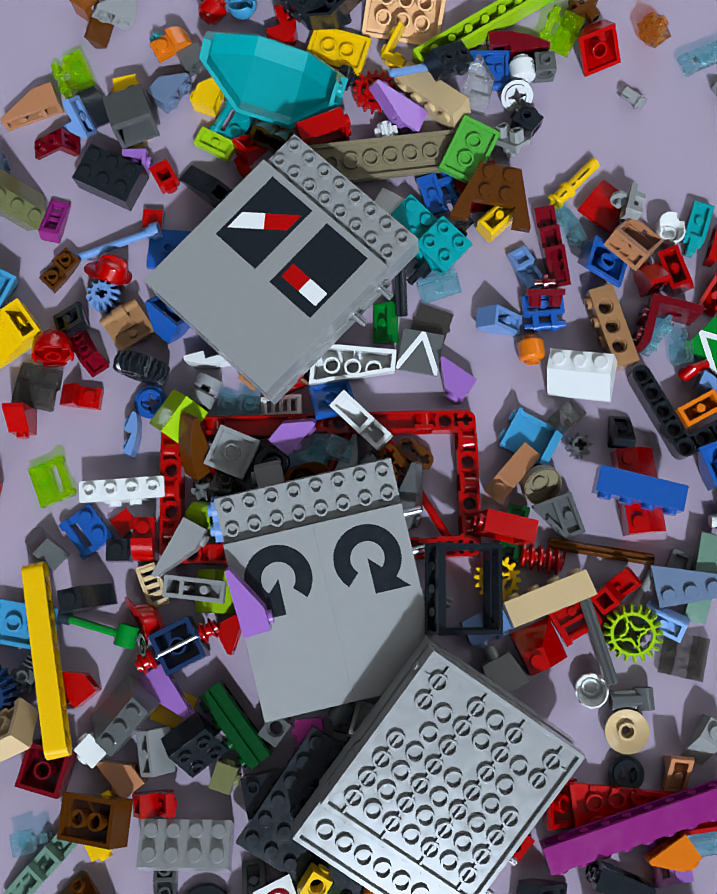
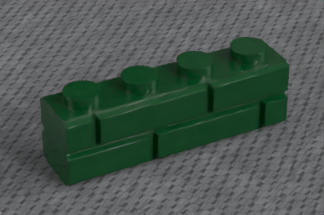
(235, 724)

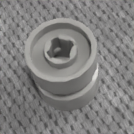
(201, 397)

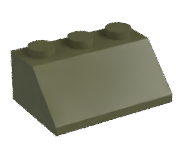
(20, 202)

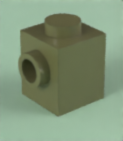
(225, 776)

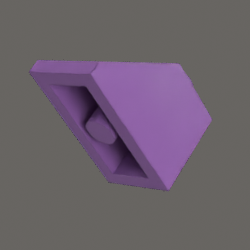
(455, 381)

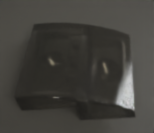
(37, 386)
(684, 658)

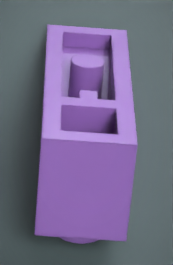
(249, 607)
(167, 691)

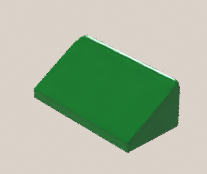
(385, 323)

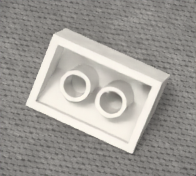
(581, 374)

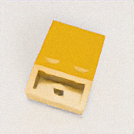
(17, 331)

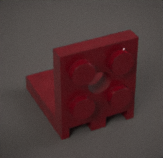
(661, 306)

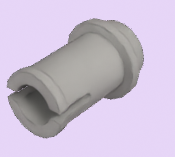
(633, 98)

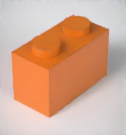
(698, 409)

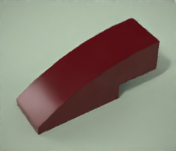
(516, 43)

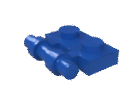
(432, 194)
(536, 312)

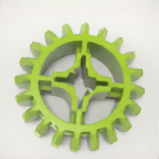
(639, 651)

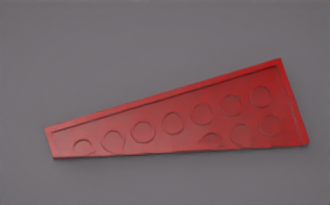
(599, 801)

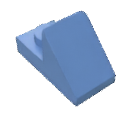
(80, 121)

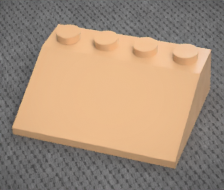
(420, 17)

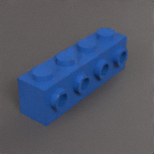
(640, 489)

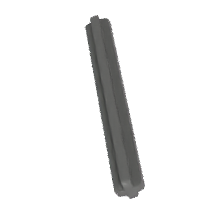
(599, 642)

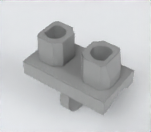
(511, 140)
(629, 203)

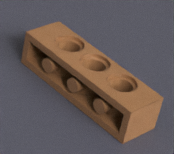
(607, 297)

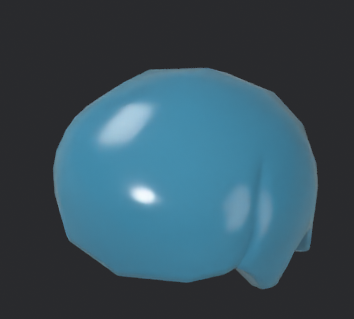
(241, 8)

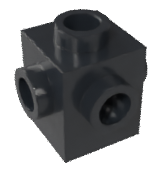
(528, 119)

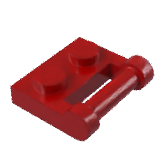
(568, 616)

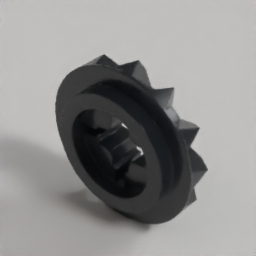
(627, 762)

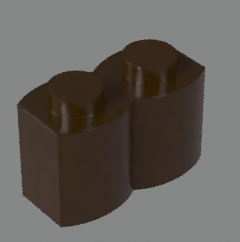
(270, 135)

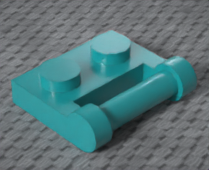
(238, 126)

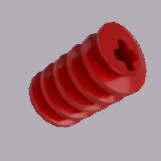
(542, 558)

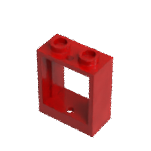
(325, 128)
(504, 527)

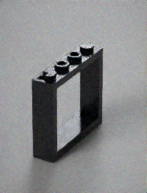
(436, 589)

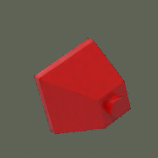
(598, 47)
(538, 646)

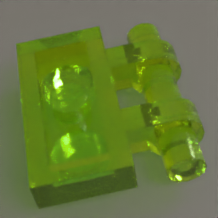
(566, 33)
(78, 71)

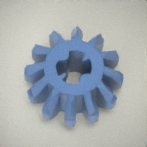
(106, 302)

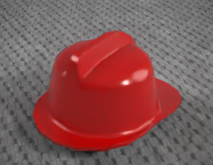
(110, 269)
(146, 617)

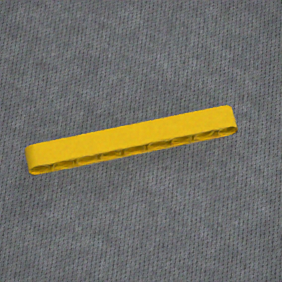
(46, 661)

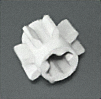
(385, 129)

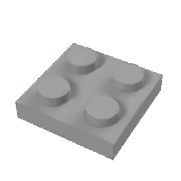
(232, 452)

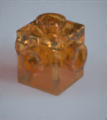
(654, 29)

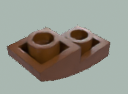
(62, 269)

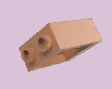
(641, 244)

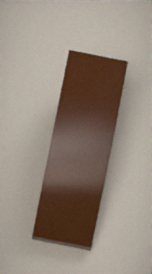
(192, 447)

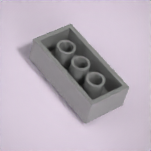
(185, 845)

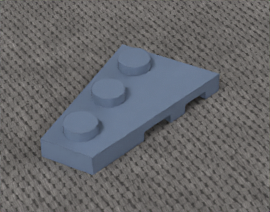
(682, 586)

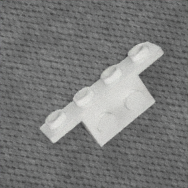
(122, 490)

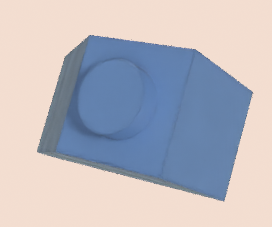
(498, 320)

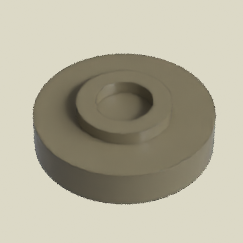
(540, 483)

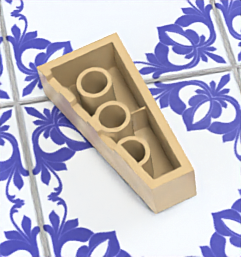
(440, 100)
(549, 598)
(17, 728)

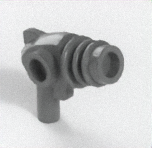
(24, 675)

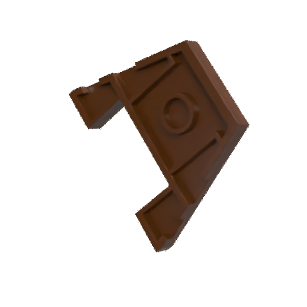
(496, 187)

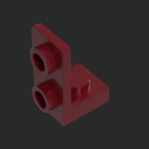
(55, 141)
(88, 354)

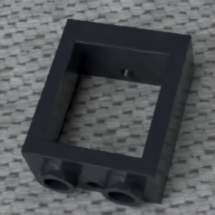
(615, 880)

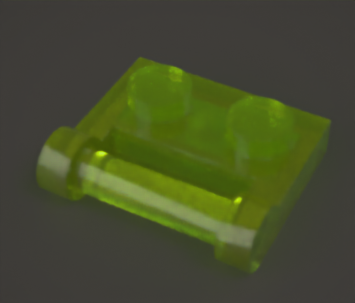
(46, 485)

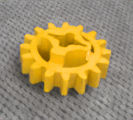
(507, 575)

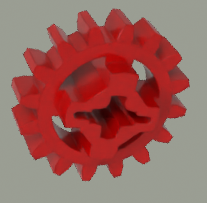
(367, 99)

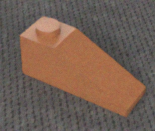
(33, 107)
(512, 473)

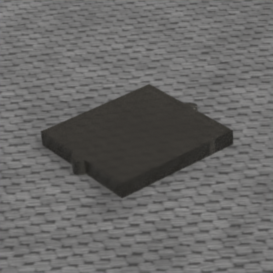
(432, 320)

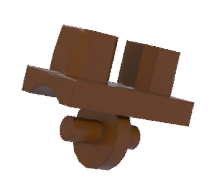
(585, 9)

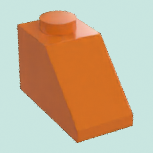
(674, 854)

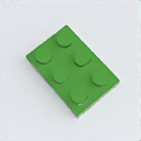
(469, 147)

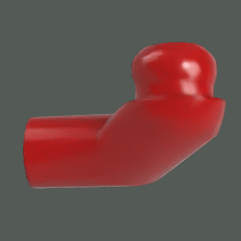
(692, 370)

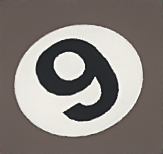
(142, 644)

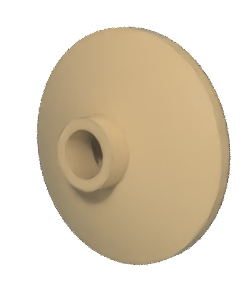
(634, 739)

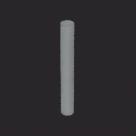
(639, 595)

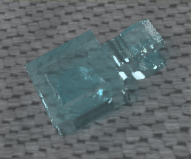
(26, 841)

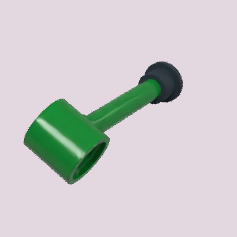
(124, 635)

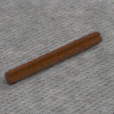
(601, 551)

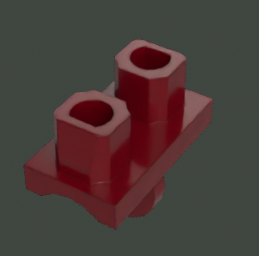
(554, 294)

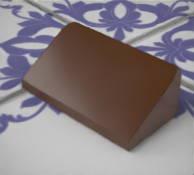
(98, 33)

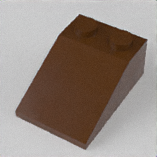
(95, 820)

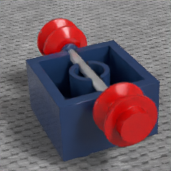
(178, 646)

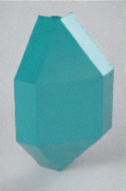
(271, 77)

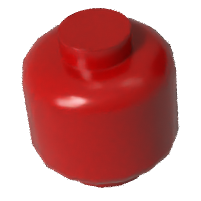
(212, 11)

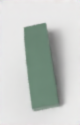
(704, 560)
(41, 867)

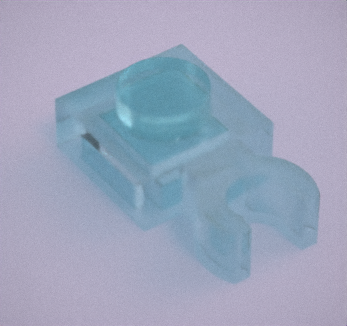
(681, 351)

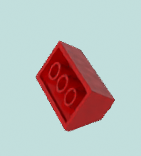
(633, 518)

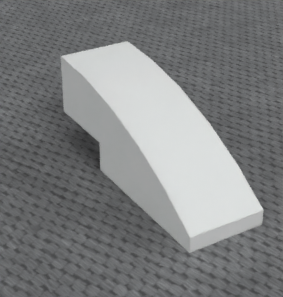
(361, 420)

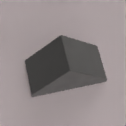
(46, 548)

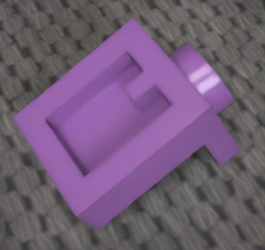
(138, 156)

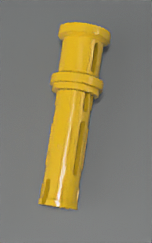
(568, 188)

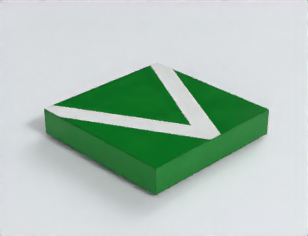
(705, 344)

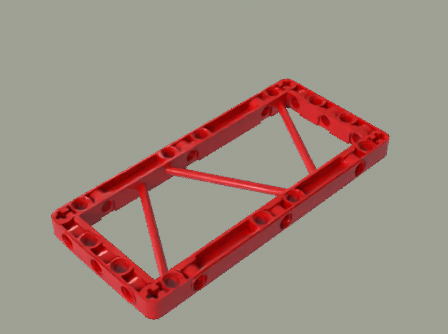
(396, 422)

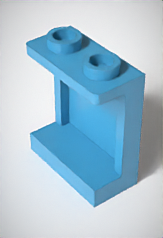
(534, 432)

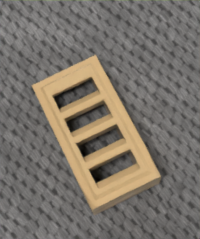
(146, 588)

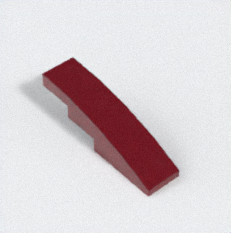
(551, 245)

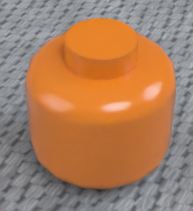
(531, 349)

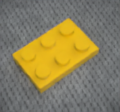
(340, 48)

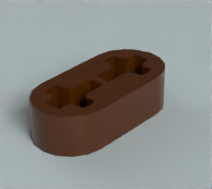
(418, 449)
(399, 457)

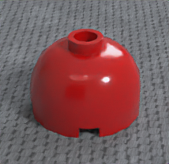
(52, 348)

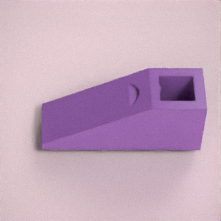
(398, 108)

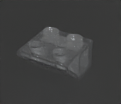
(478, 86)

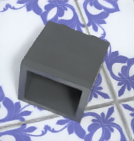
(130, 116)

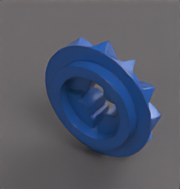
(144, 396)

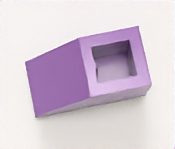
(290, 434)

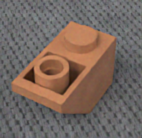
(122, 776)

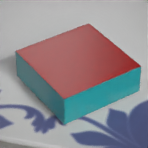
(151, 216)
(123, 522)

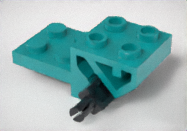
(438, 240)

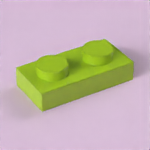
(214, 144)

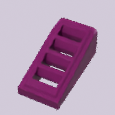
(54, 233)

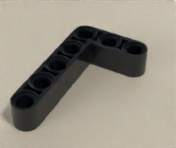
(670, 419)

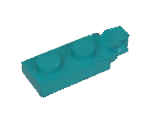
(697, 227)

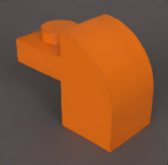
(169, 44)

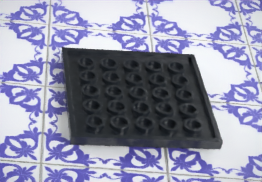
(270, 828)

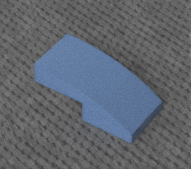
(524, 267)

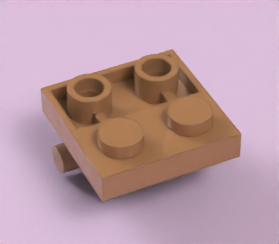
(127, 325)

